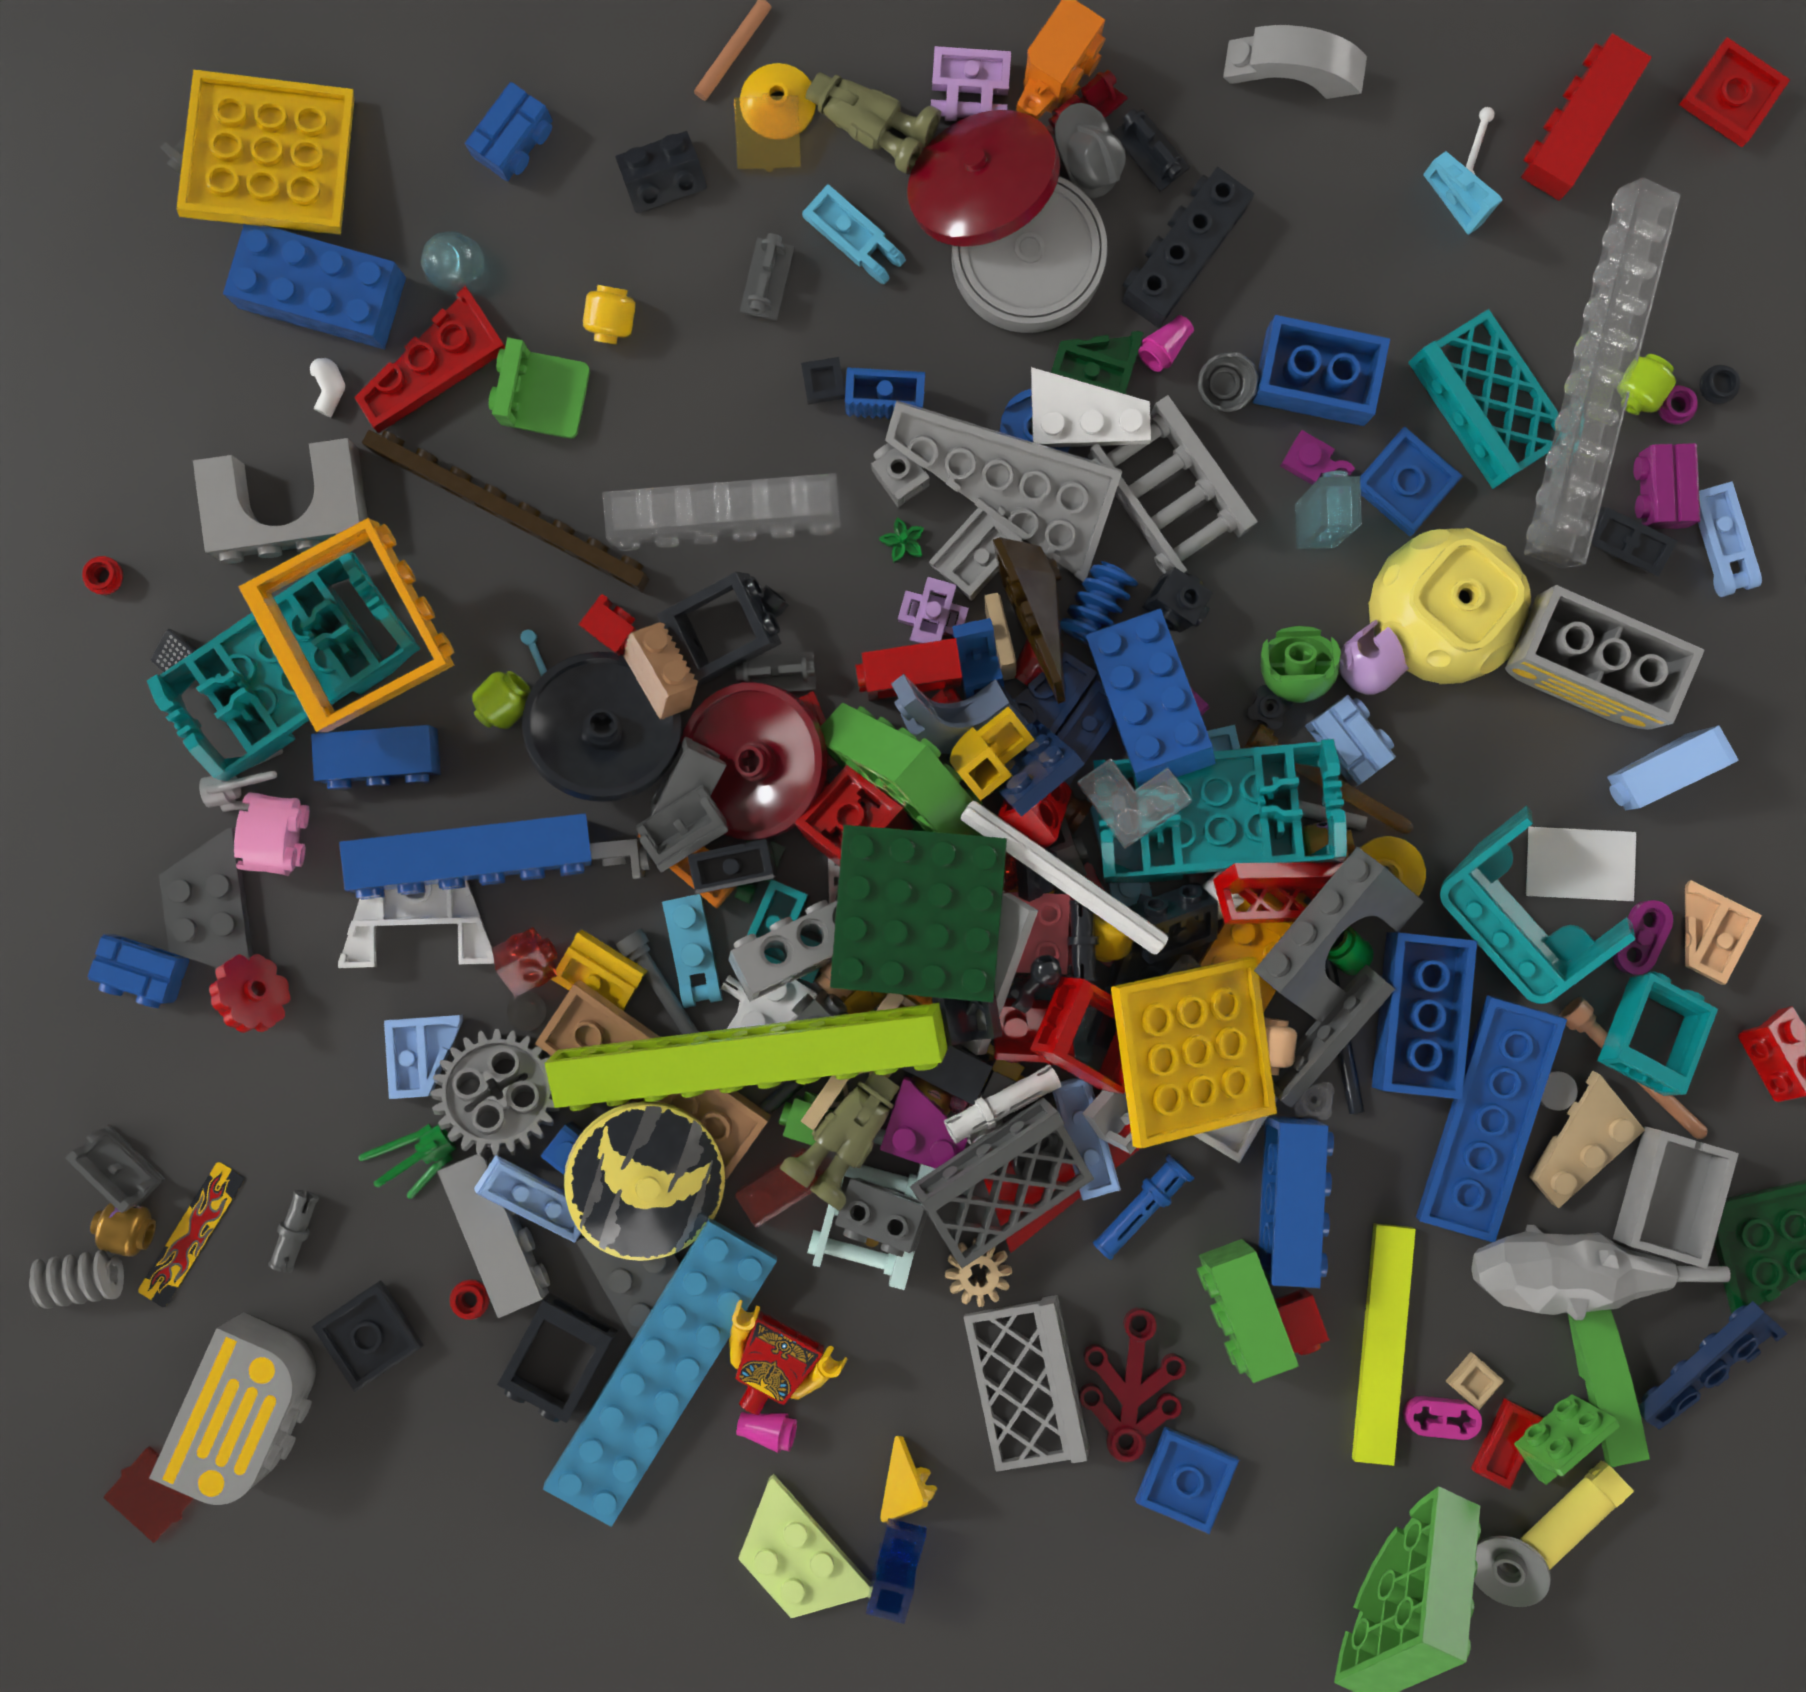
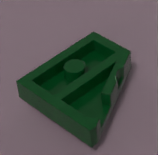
(1099, 360)

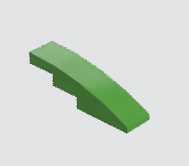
(1609, 1384)

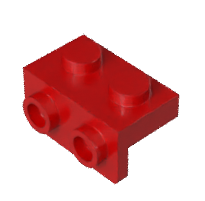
(1779, 1053)

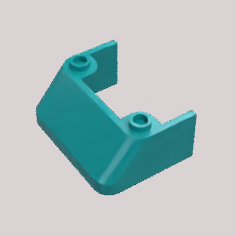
(1532, 960)

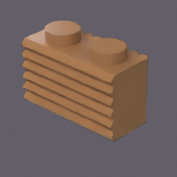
(660, 670)

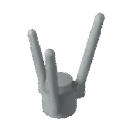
(223, 794)

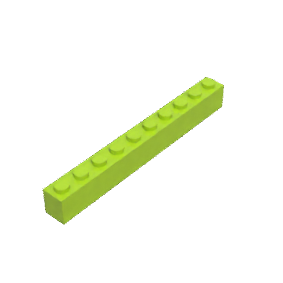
(748, 1056)

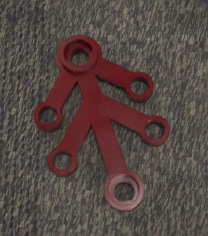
(1132, 1391)

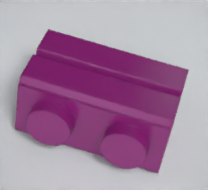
(1668, 486)

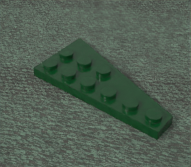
(1763, 1243)

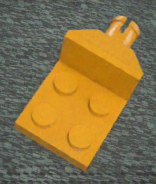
(1249, 940)

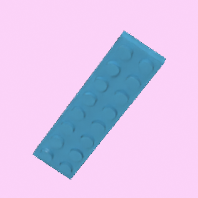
(659, 1372)

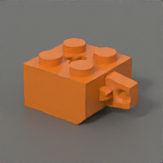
(1060, 57)

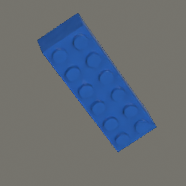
(464, 854)

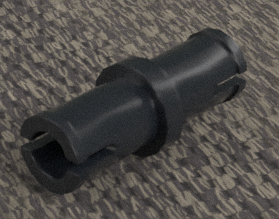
(1083, 942)

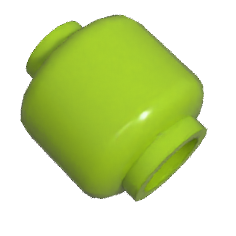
(1650, 384)
(500, 699)

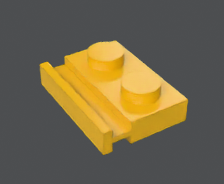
(600, 969)

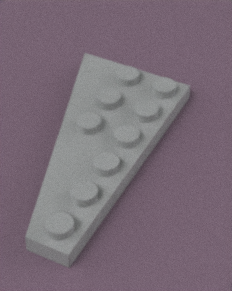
(1023, 485)

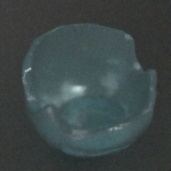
(451, 260)

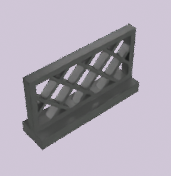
(994, 1154)

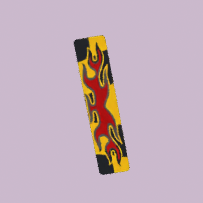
(191, 1234)

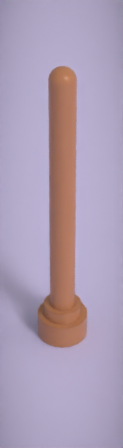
(1581, 1017)

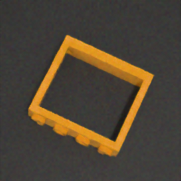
(289, 653)

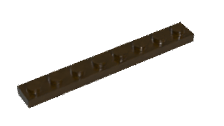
(493, 502)

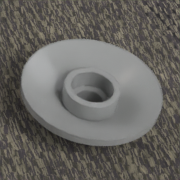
(1513, 1584)

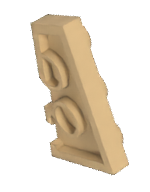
(1590, 1140)

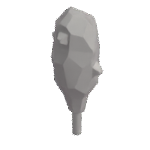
(1576, 1273)

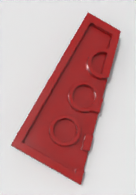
(442, 356)

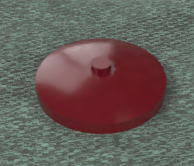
(983, 178)
(770, 753)

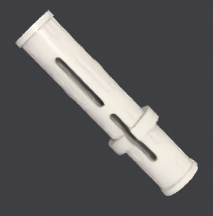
(995, 1107)

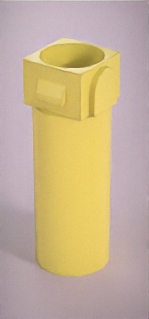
(1577, 1513)

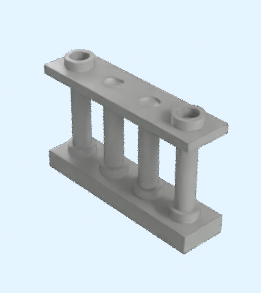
(1210, 485)

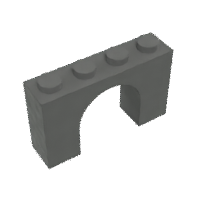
(1299, 957)

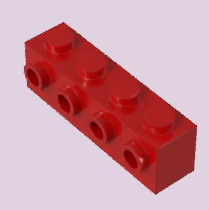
(1585, 116)

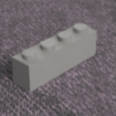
(494, 1239)

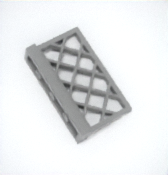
(1060, 1377)

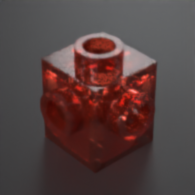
(525, 961)

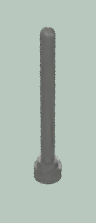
(637, 949)

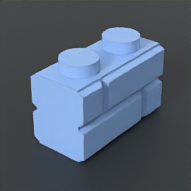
(1357, 743)

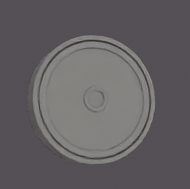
(1040, 271)

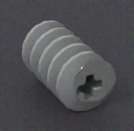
(76, 1280)

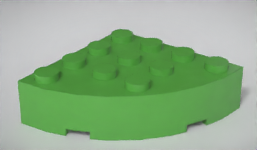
(900, 768)
(1415, 1600)

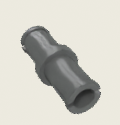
(293, 1231)

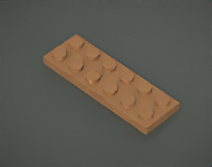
(591, 1020)

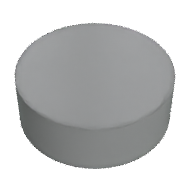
(1559, 1091)

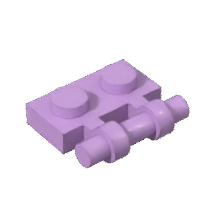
(969, 72)

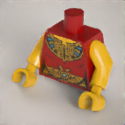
(776, 1360)

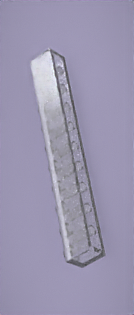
(1601, 374)

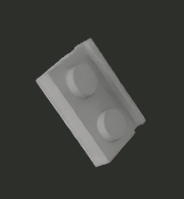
(969, 554)

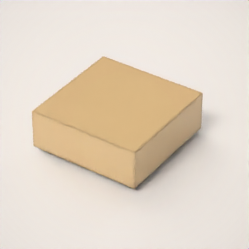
(1474, 1381)

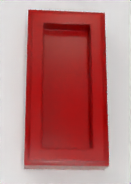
(1498, 1456)

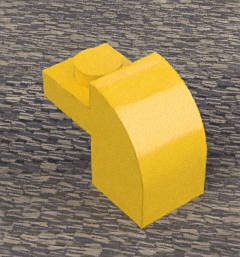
(982, 753)

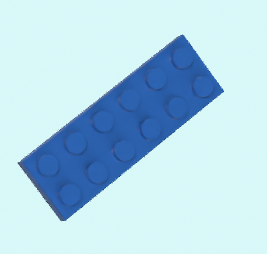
(1492, 1120)

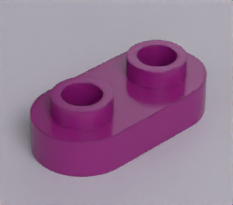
(1648, 940)

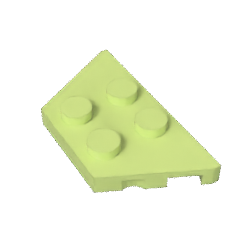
(797, 1557)

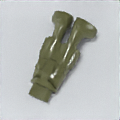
(869, 115)
(849, 1134)

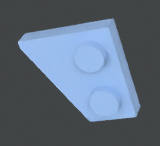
(415, 1051)

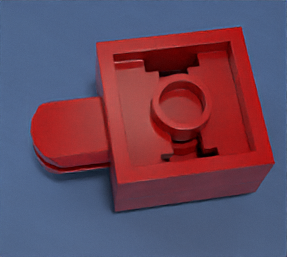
(848, 801)

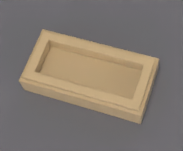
(1004, 647)

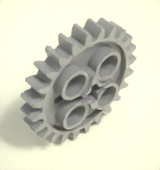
(478, 1063)

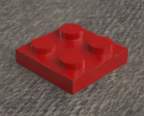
(1734, 92)

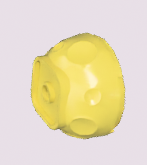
(1422, 606)

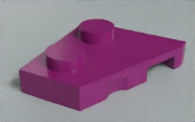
(918, 1129)

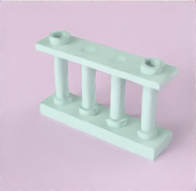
(893, 1265)

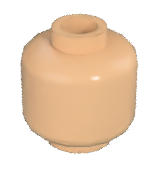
(1281, 1044)

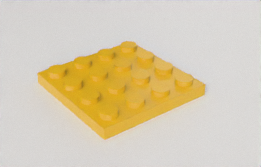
(266, 152)
(1193, 1051)

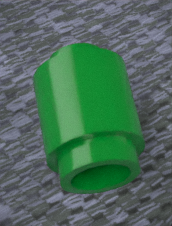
(1350, 952)

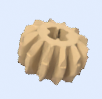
(979, 1287)

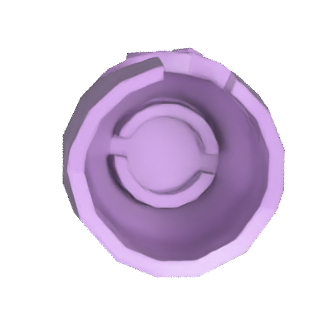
(1372, 662)

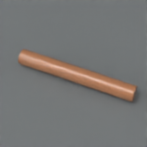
(732, 49)

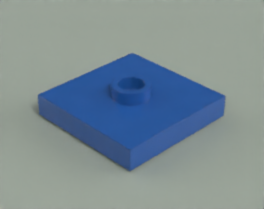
(1407, 481)
(1187, 1480)

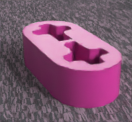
(1441, 1426)

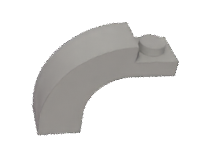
(1298, 53)

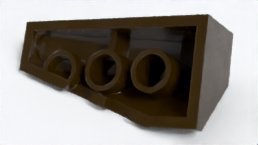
(1034, 596)

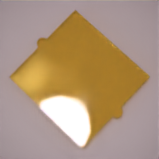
(767, 132)

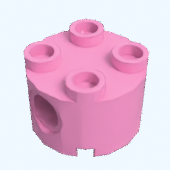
(270, 834)

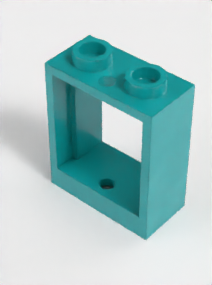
(1687, 1048)

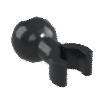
(1044, 972)

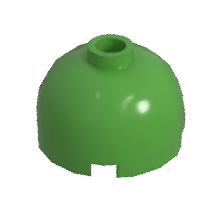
(1300, 664)

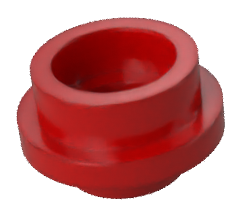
(92, 571)
(458, 1302)

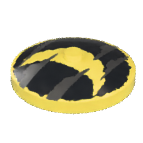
(644, 1180)

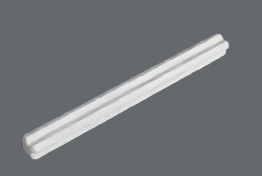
(1066, 878)

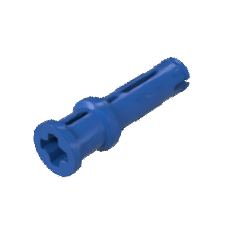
(1155, 1193)

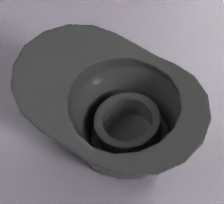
(1089, 149)

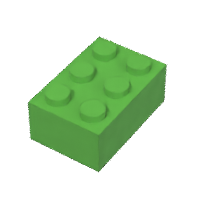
(1246, 1311)

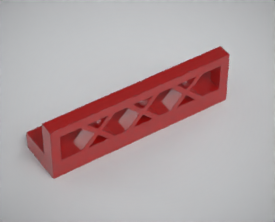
(1272, 878)

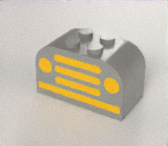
(1603, 660)
(238, 1412)

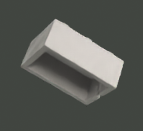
(1675, 1197)

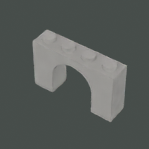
(233, 530)

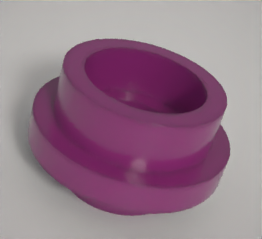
(1688, 404)

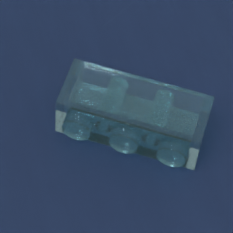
(1328, 511)

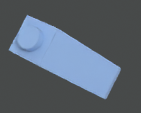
(1671, 768)

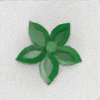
(903, 540)

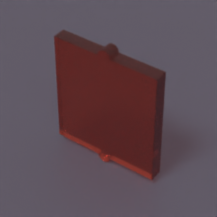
(144, 1501)

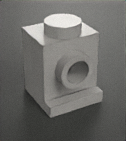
(899, 486)

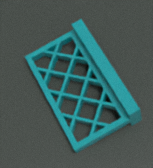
(1468, 412)

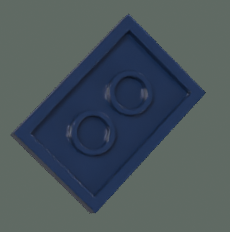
(1038, 769)

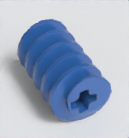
(1097, 601)

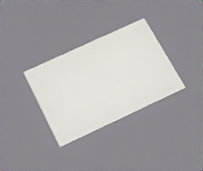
(1581, 863)

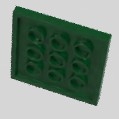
(918, 913)

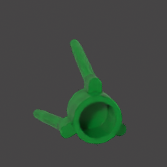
(433, 1146)

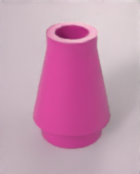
(1163, 345)
(770, 1430)

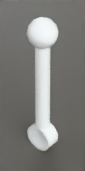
(1485, 115)

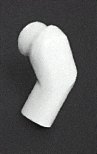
(331, 384)

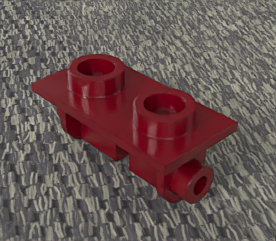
(1097, 93)

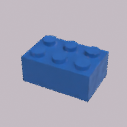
(1321, 370)

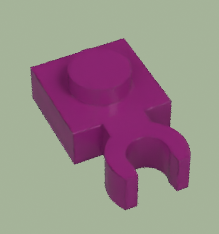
(1311, 458)

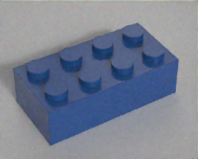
(315, 284)
(1150, 697)
(1426, 1016)
(1294, 1201)

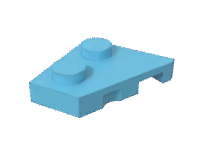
(1462, 192)

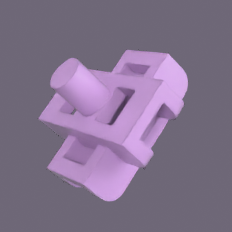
(932, 609)

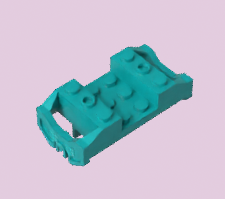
(249, 684)
(1238, 814)

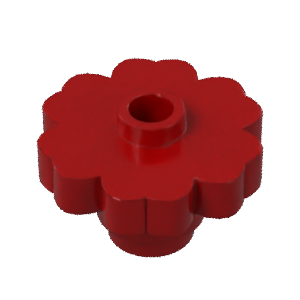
(249, 993)

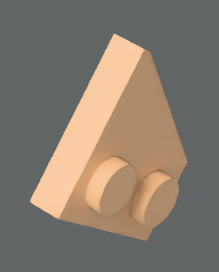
(1715, 932)

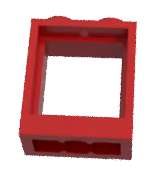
(926, 665)
(1061, 1026)

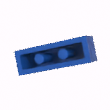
(375, 756)

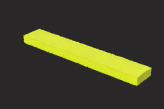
(1383, 1344)

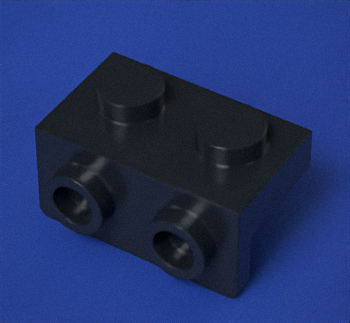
(661, 171)

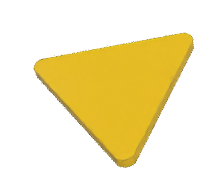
(905, 1484)

